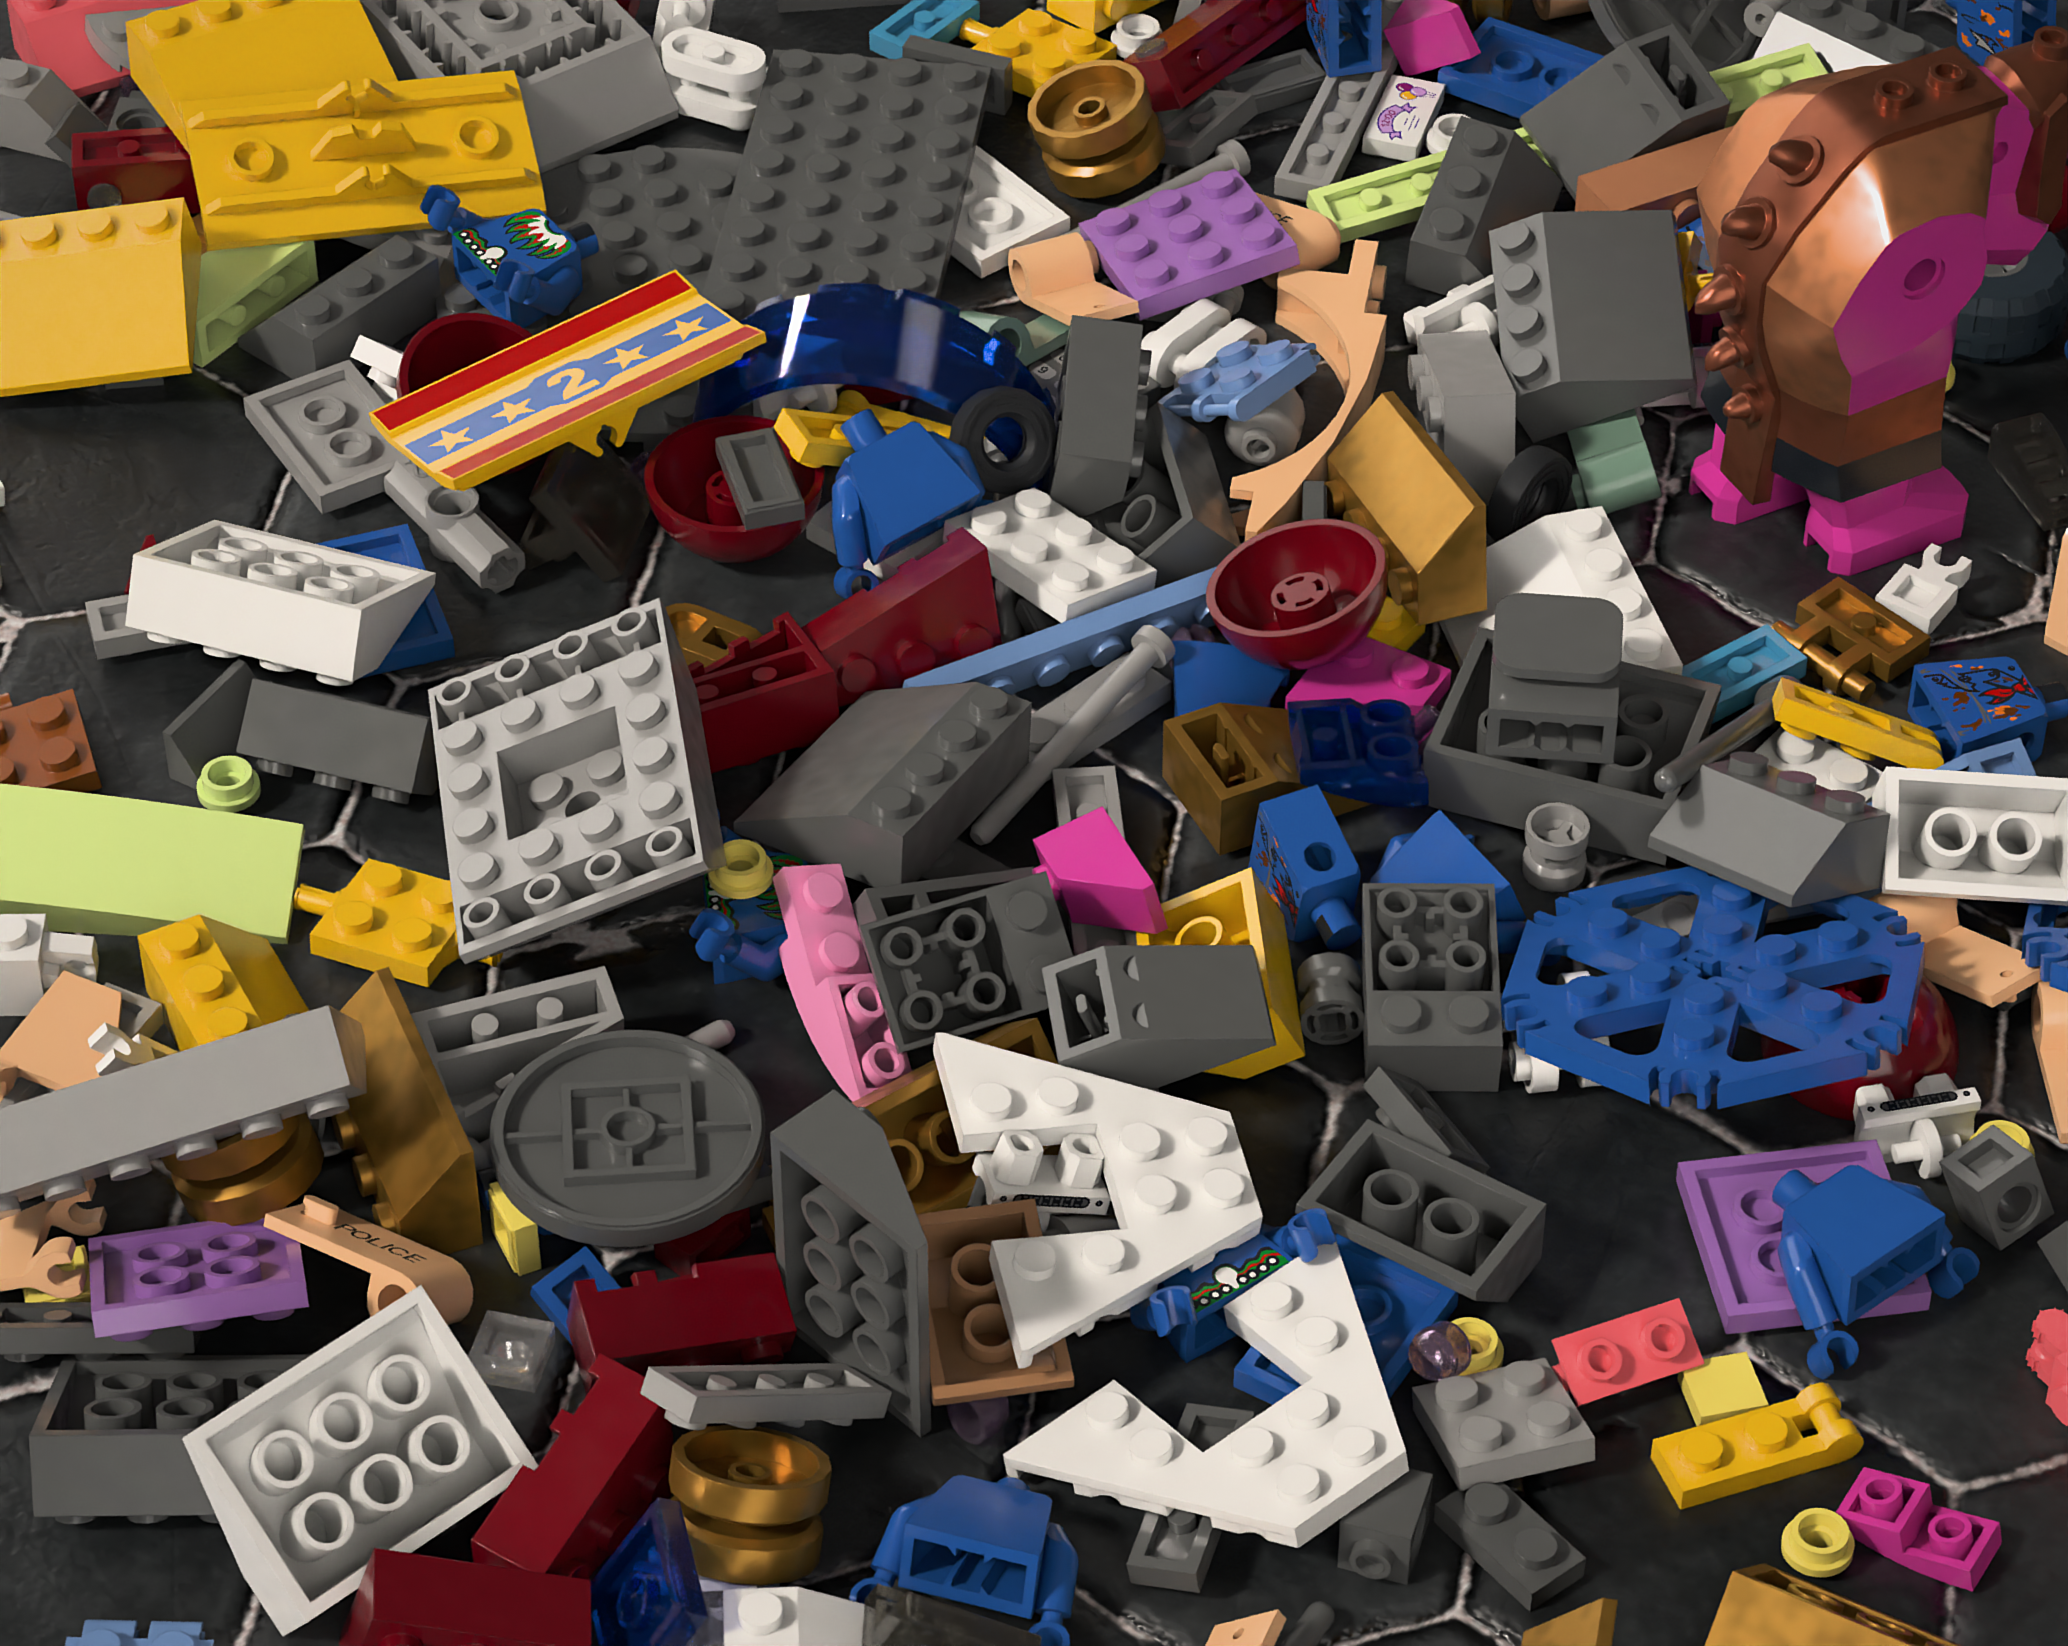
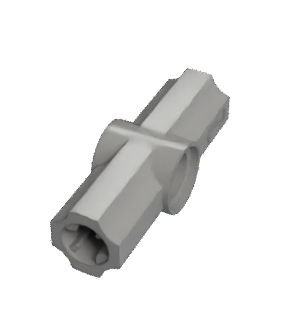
(456, 526)

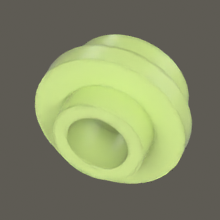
(228, 784)

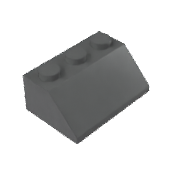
(1840, 35)
(1480, 186)
(375, 297)
(1098, 414)
(1176, 507)
(339, 740)
(1775, 832)
(1430, 1214)

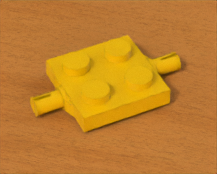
(1037, 47)
(386, 921)

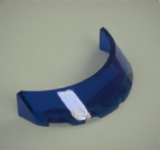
(877, 341)

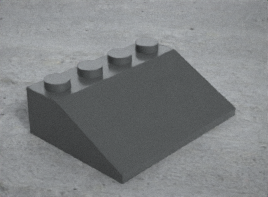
(1590, 315)
(1656, 723)
(895, 780)
(853, 1251)
(117, 1428)

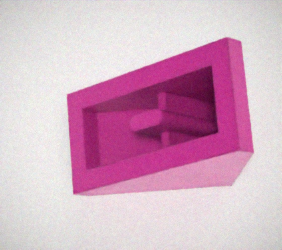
(1429, 35)

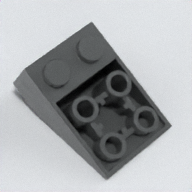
(1627, 106)
(966, 961)
(1432, 984)
(1157, 1010)

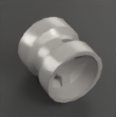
(1555, 847)

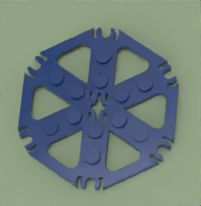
(1710, 988)

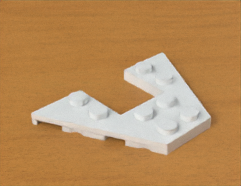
(1167, 1168)
(1279, 1472)

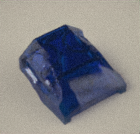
(1359, 750)

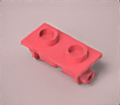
(1626, 1352)

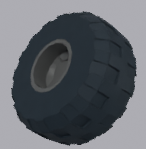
(2016, 307)

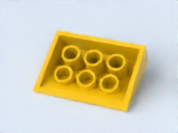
(249, 50)
(98, 296)

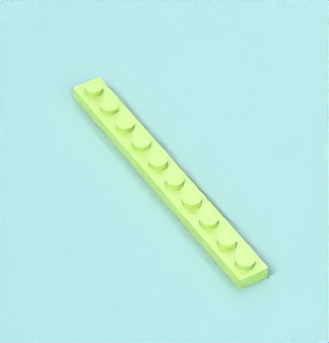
(1400, 191)

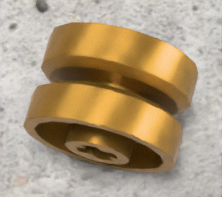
(1096, 128)
(249, 1176)
(751, 1502)

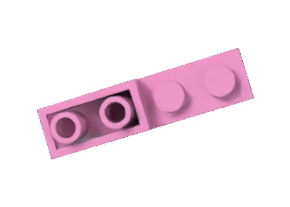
(833, 980)

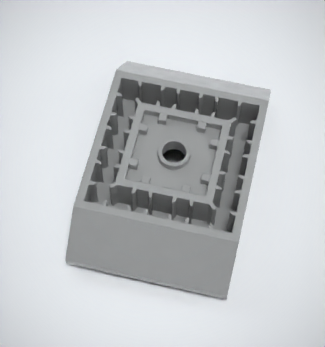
(579, 64)
(572, 781)

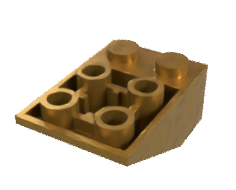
(1229, 762)

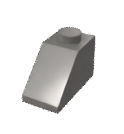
(32, 106)

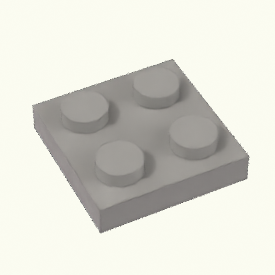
(1503, 1423)

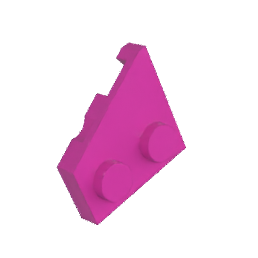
(1375, 673)

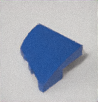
(1221, 673)

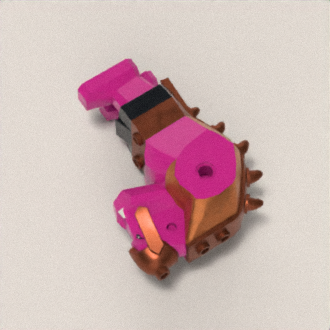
(1840, 254)

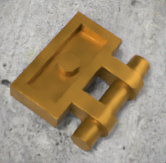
(1861, 630)

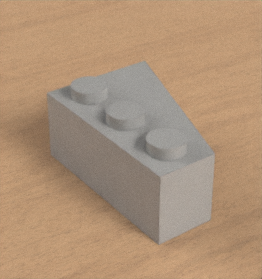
(1466, 404)
(492, 1037)

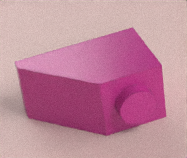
(1099, 875)

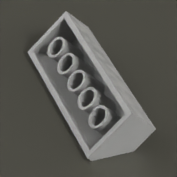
(180, 1105)

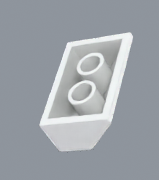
(1975, 835)

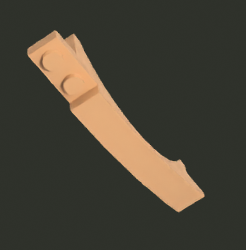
(1350, 335)

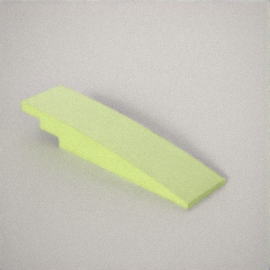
(143, 864)

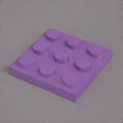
(1189, 243)
(1742, 1228)
(192, 1278)

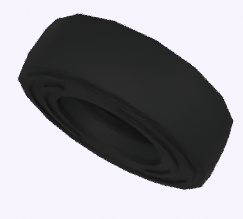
(1037, 430)
(1529, 488)

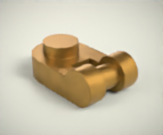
(702, 629)

